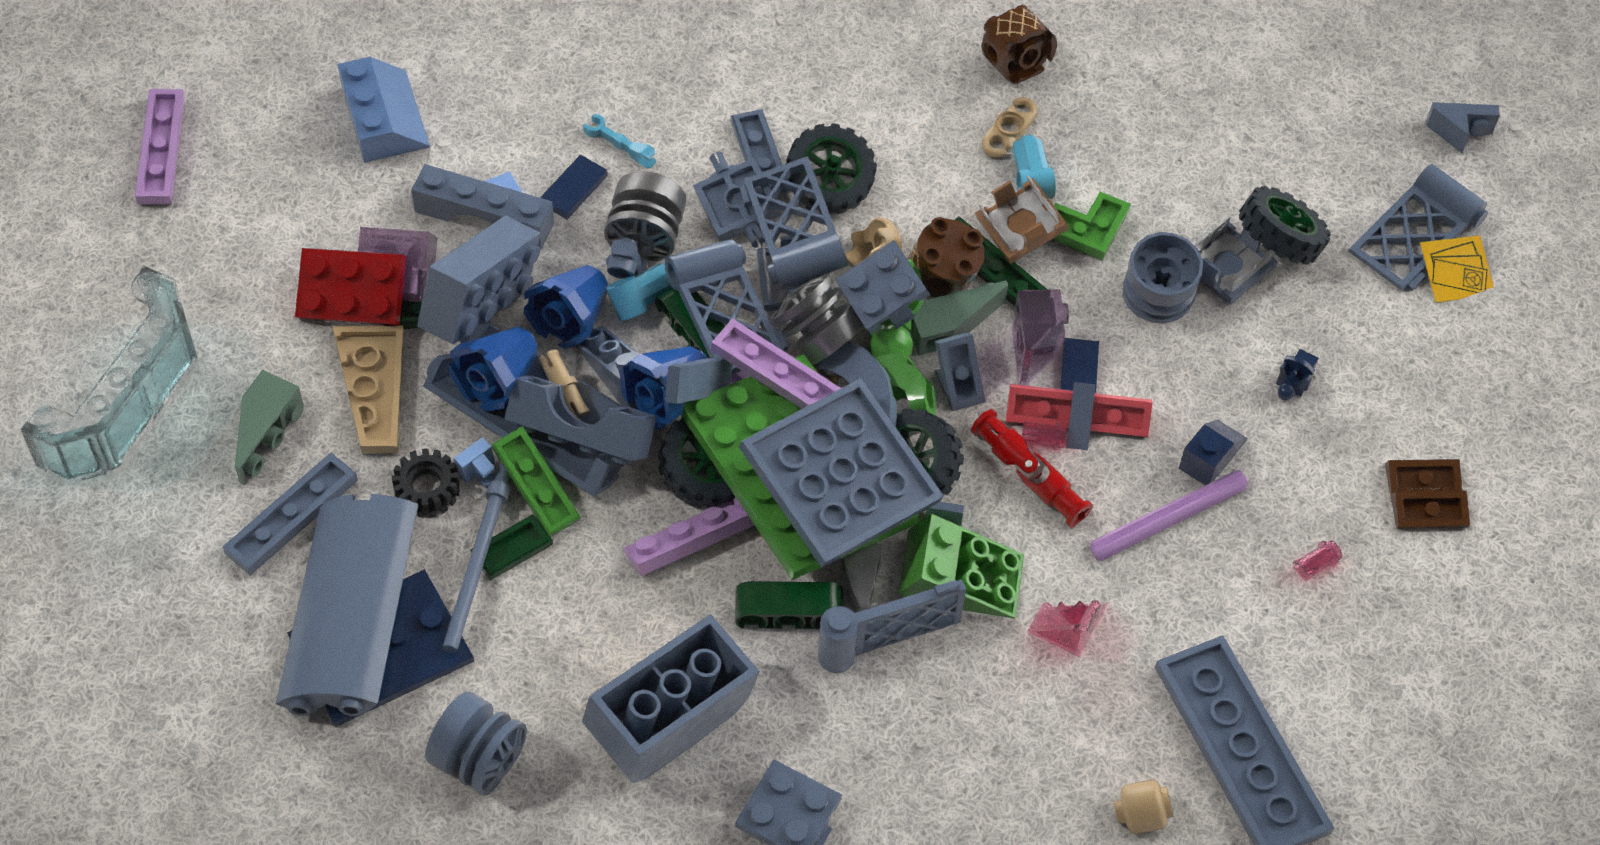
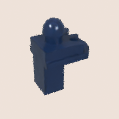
(1296, 374)

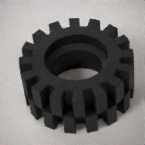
(427, 464)

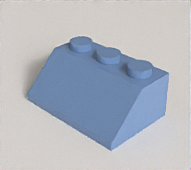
(381, 108)

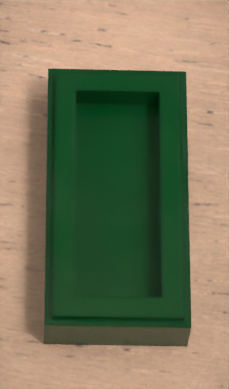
(515, 546)

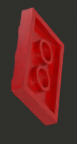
(350, 286)

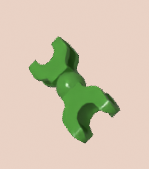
(893, 350)

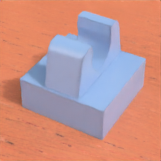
(476, 463)

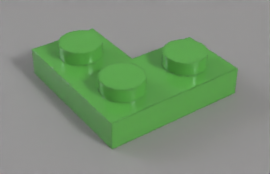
(1097, 229)

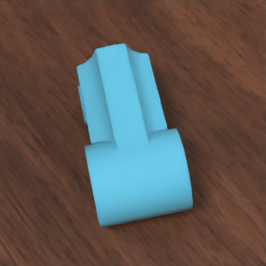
(1031, 161)
(634, 293)

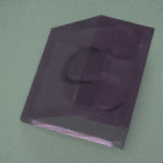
(418, 247)
(1037, 330)

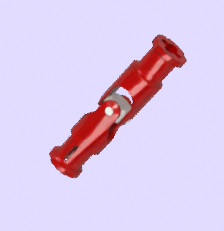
(1013, 450)

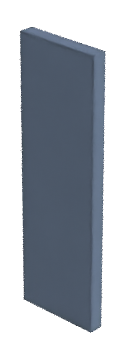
(1080, 416)

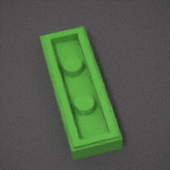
(535, 481)

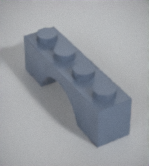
(449, 194)
(542, 407)

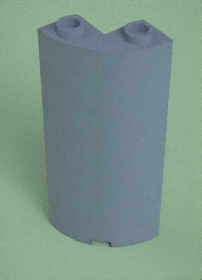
(586, 470)
(347, 605)

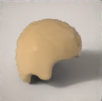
(873, 238)

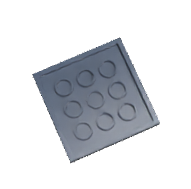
(841, 472)

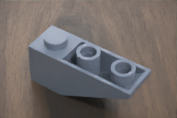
(607, 356)

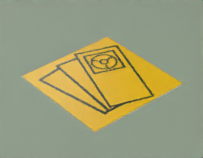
(1456, 267)

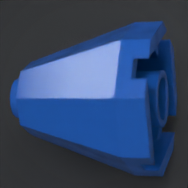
(567, 301)
(491, 364)
(646, 380)

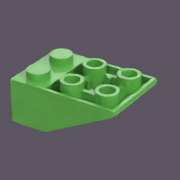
(947, 552)

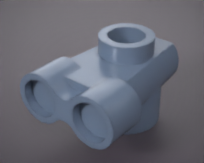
(625, 259)

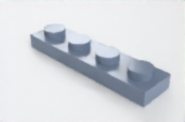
(289, 514)

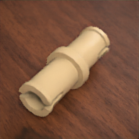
(558, 373)

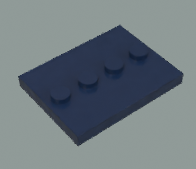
(415, 644)

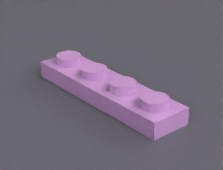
(160, 146)
(771, 365)
(687, 536)

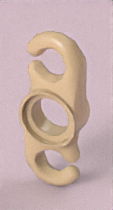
(997, 134)

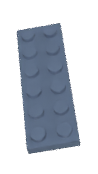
(1243, 746)

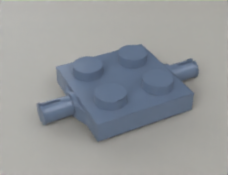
(725, 204)

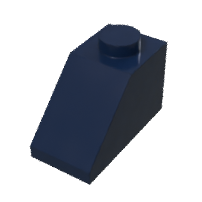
(1210, 451)

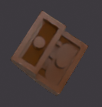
(1416, 499)

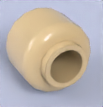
(1144, 806)

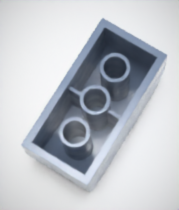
(670, 699)

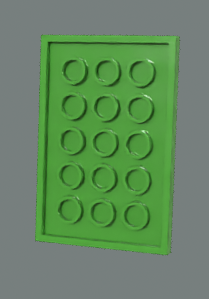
(720, 426)

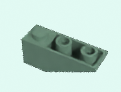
(955, 314)
(264, 415)

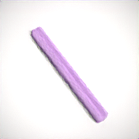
(1168, 515)

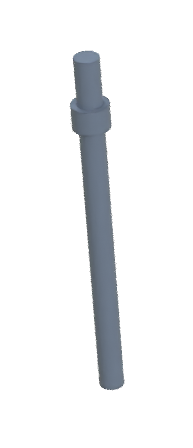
(497, 496)

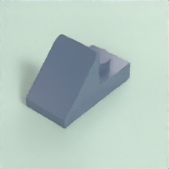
(1457, 120)
(959, 371)

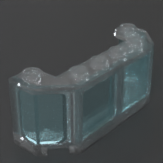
(125, 399)

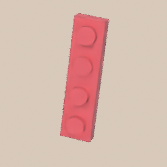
(1051, 406)

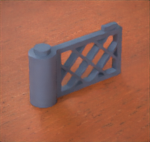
(1437, 194)
(807, 254)
(714, 266)
(850, 633)

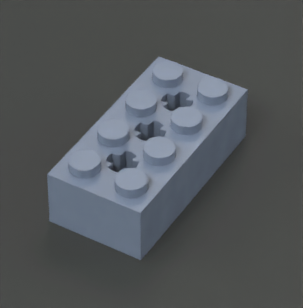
(478, 279)

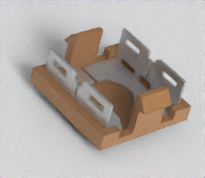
(1021, 219)

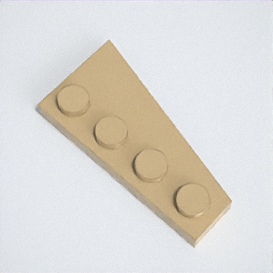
(373, 378)

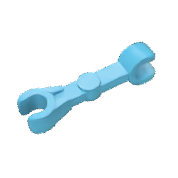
(639, 152)

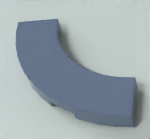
(855, 362)

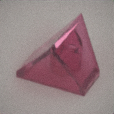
(1068, 625)

